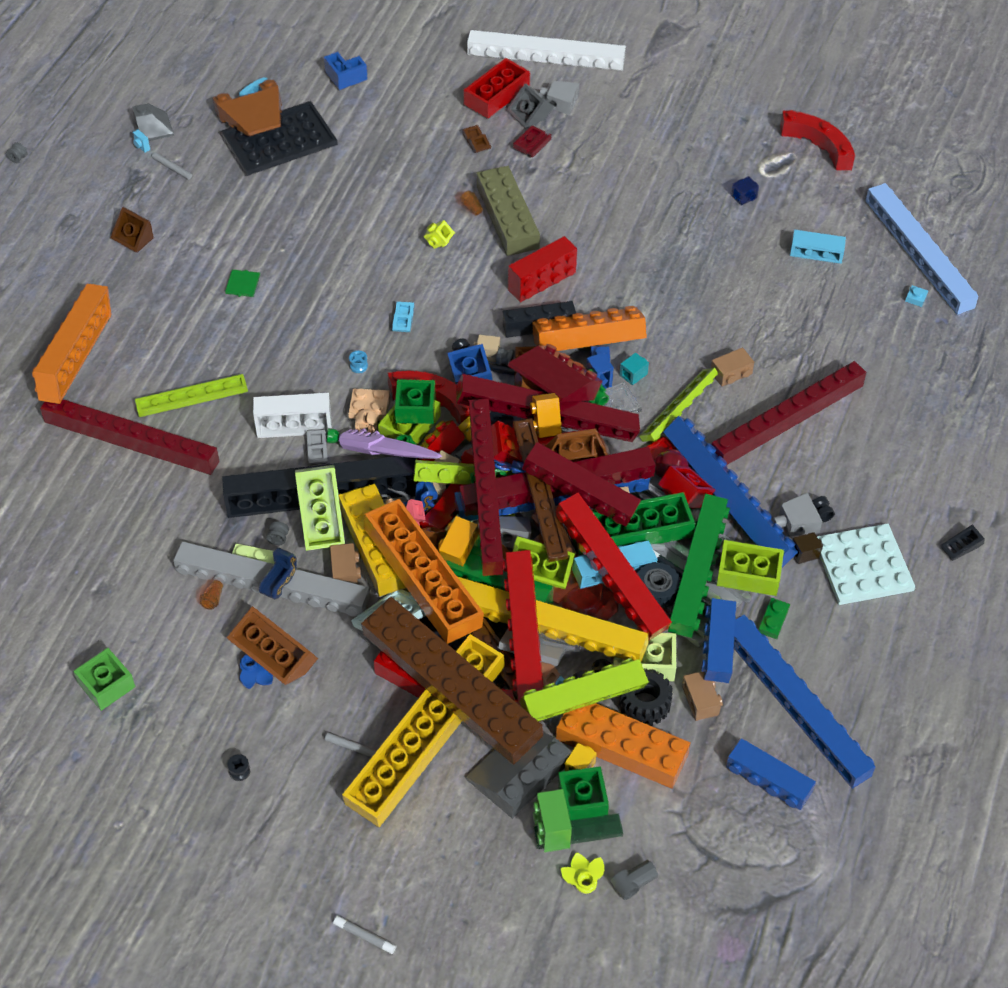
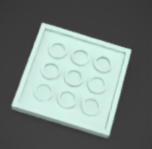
(864, 564)

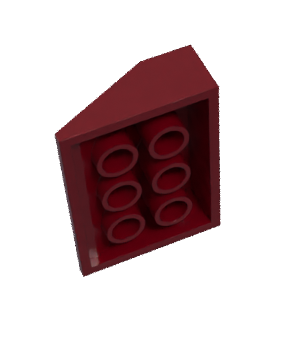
(557, 374)

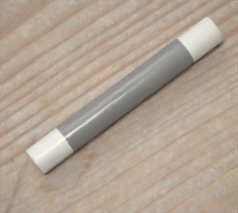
(365, 935)

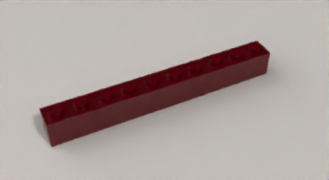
(790, 412)
(573, 414)
(131, 435)
(614, 468)
(486, 488)

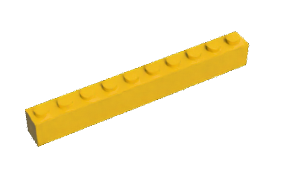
(565, 624)

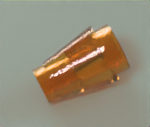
(471, 202)
(210, 597)

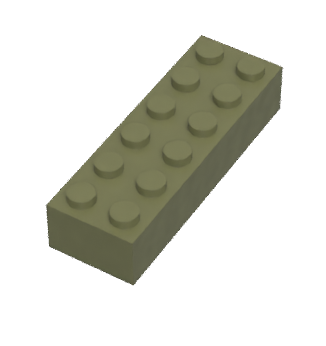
(508, 211)

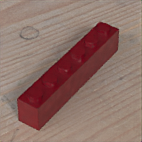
(572, 478)

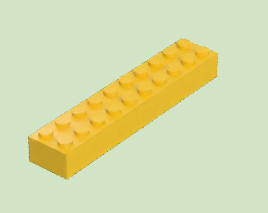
(413, 744)

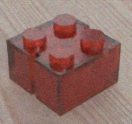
(589, 601)

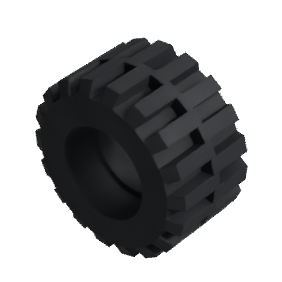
(648, 711)

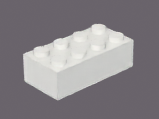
(291, 414)

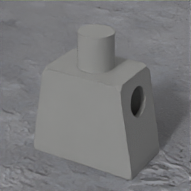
(562, 95)
(799, 516)
(513, 527)

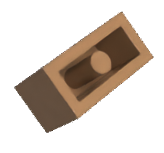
(733, 366)
(344, 563)
(701, 696)

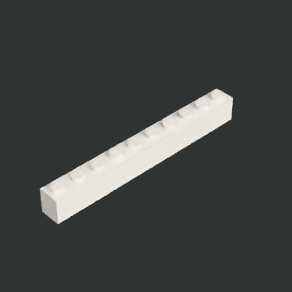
(546, 50)

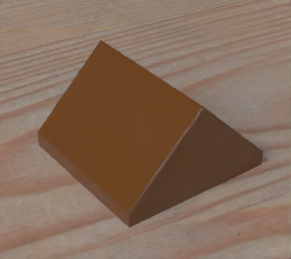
(132, 230)

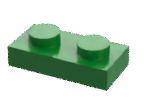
(774, 618)

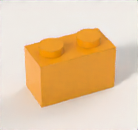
(546, 415)
(458, 541)

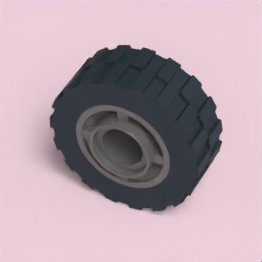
(666, 579)

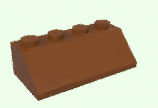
(271, 647)

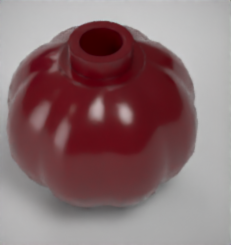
(669, 458)

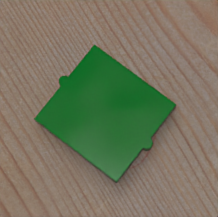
(242, 283)

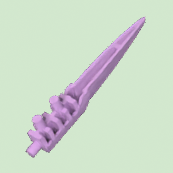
(378, 444)

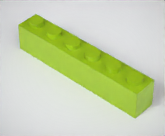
(585, 690)

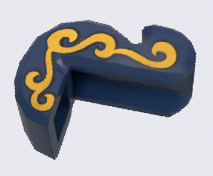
(279, 574)

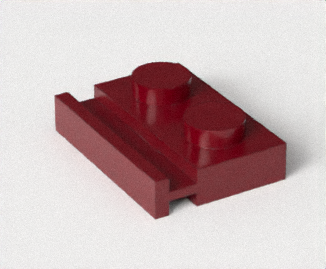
(532, 141)

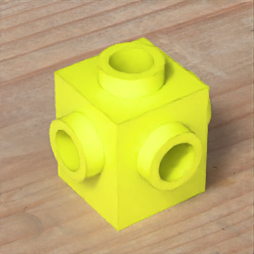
(438, 234)

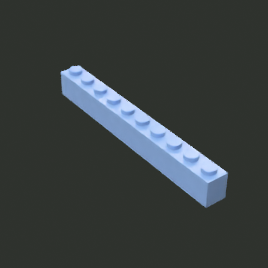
(922, 249)

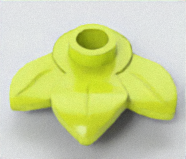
(583, 871)

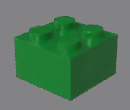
(415, 401)
(584, 792)

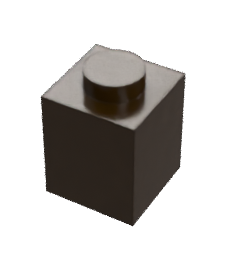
(808, 547)

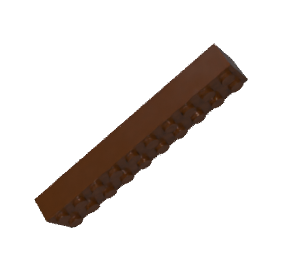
(452, 680)

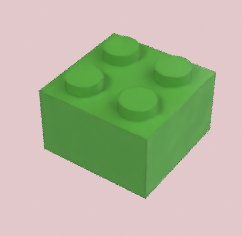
(104, 679)
(552, 820)

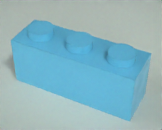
(818, 246)

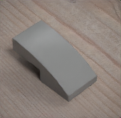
(317, 447)

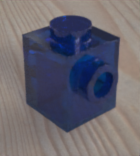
(745, 190)

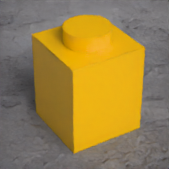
(581, 758)

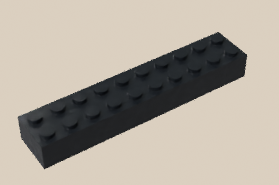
(277, 489)

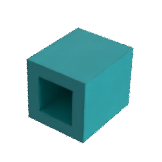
(634, 368)

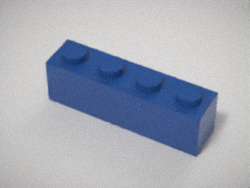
(719, 641)
(770, 774)

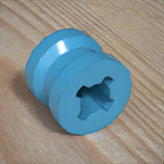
(358, 361)

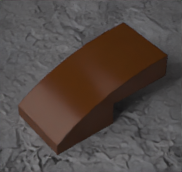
(476, 139)

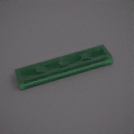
(592, 829)

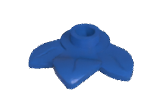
(516, 466)
(254, 673)

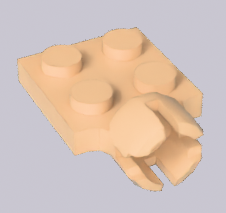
(368, 407)

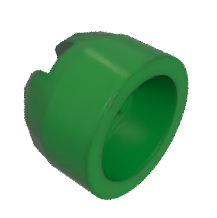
(332, 435)

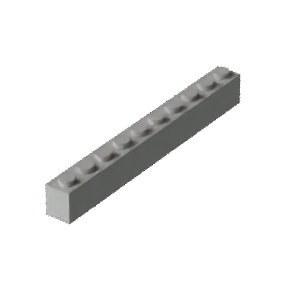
(249, 572)

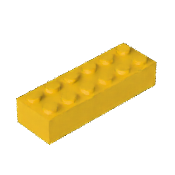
(353, 507)

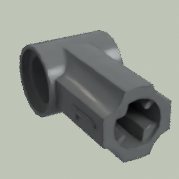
(630, 881)

